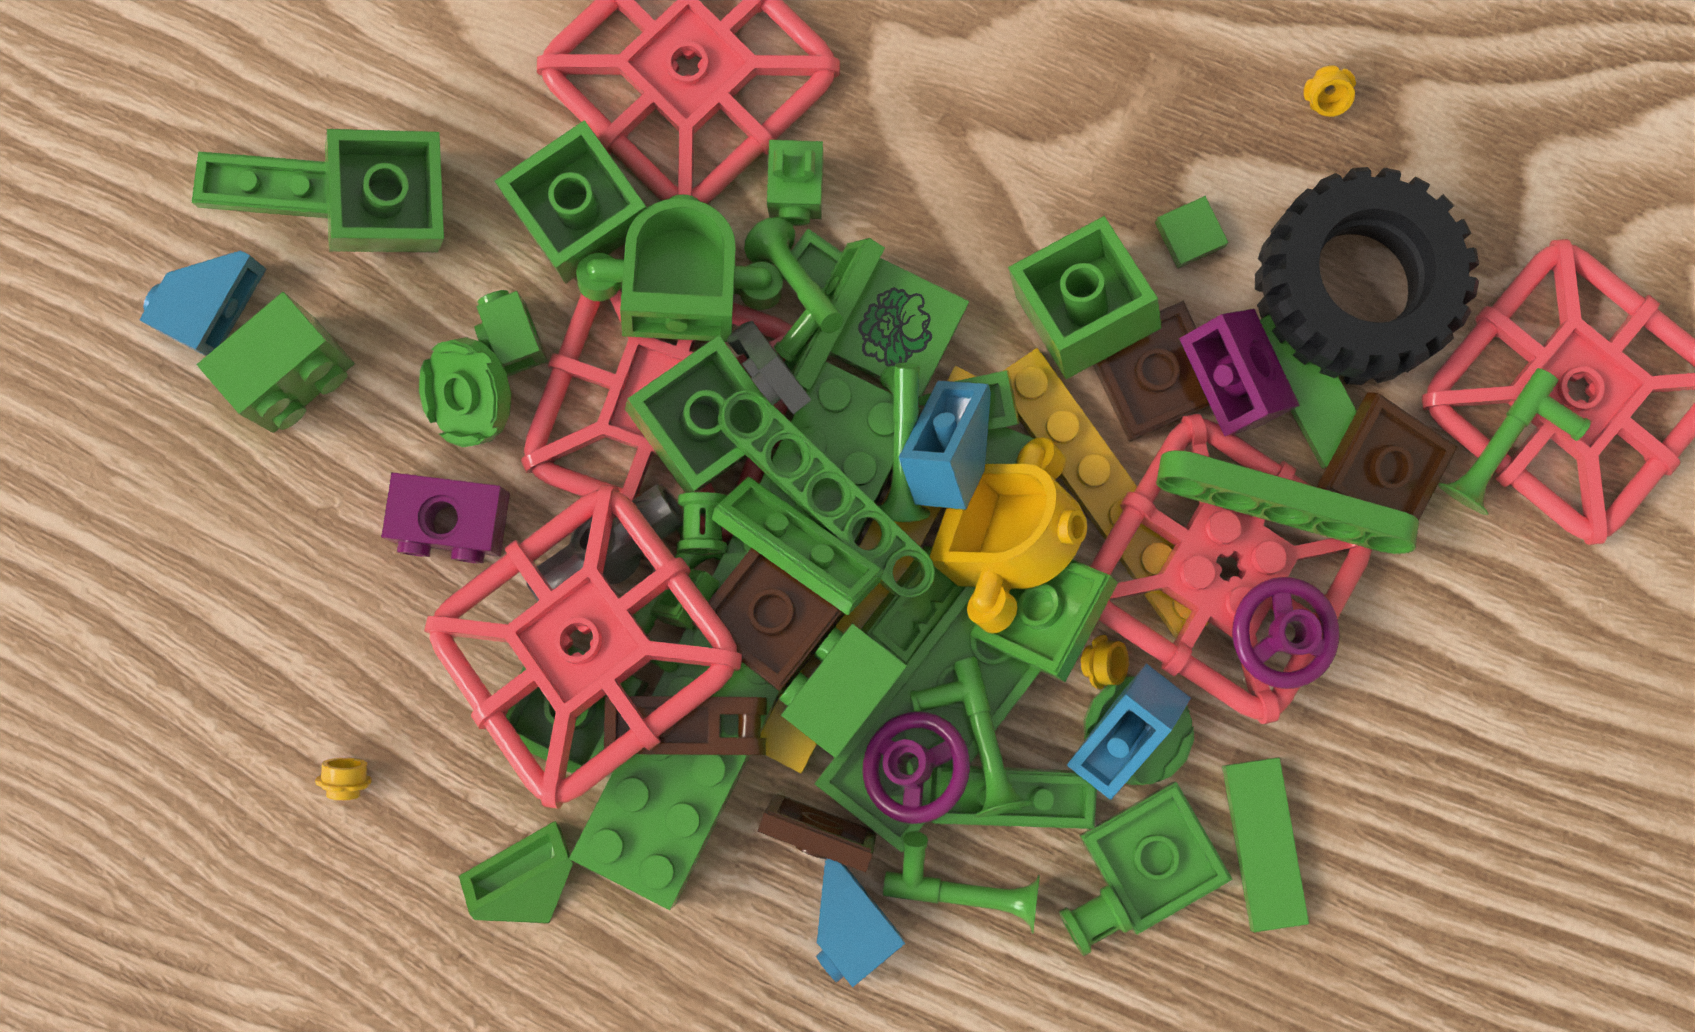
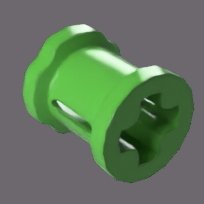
(693, 542)
(1095, 920)

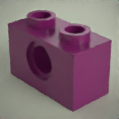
(1239, 371)
(417, 500)

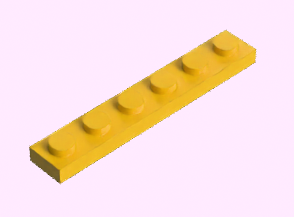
(1090, 471)

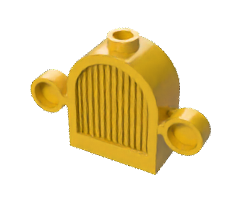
(1012, 534)

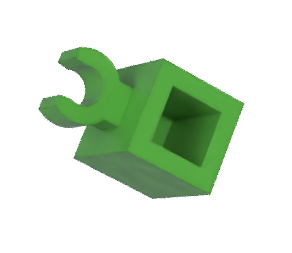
(795, 180)

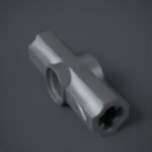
(623, 553)

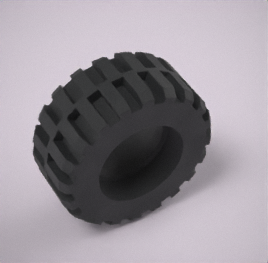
(1413, 229)

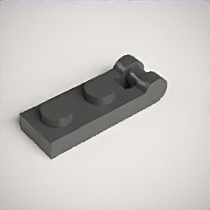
(767, 367)

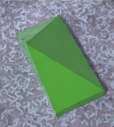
(521, 880)

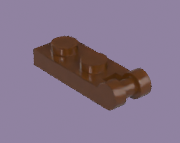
(700, 729)

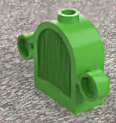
(679, 274)

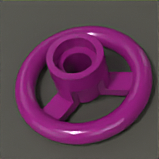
(1306, 626)
(895, 762)

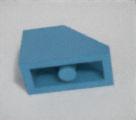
(203, 300)
(948, 445)
(1129, 731)
(852, 927)

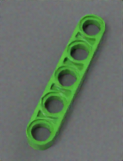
(800, 483)
(1287, 502)

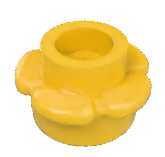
(1336, 100)
(1105, 662)
(343, 778)

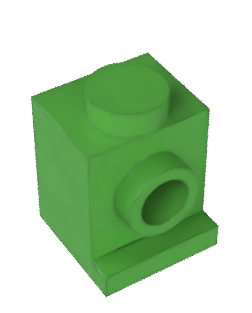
(509, 331)

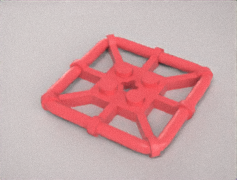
(687, 100)
(1573, 353)
(640, 365)
(1195, 579)
(616, 651)

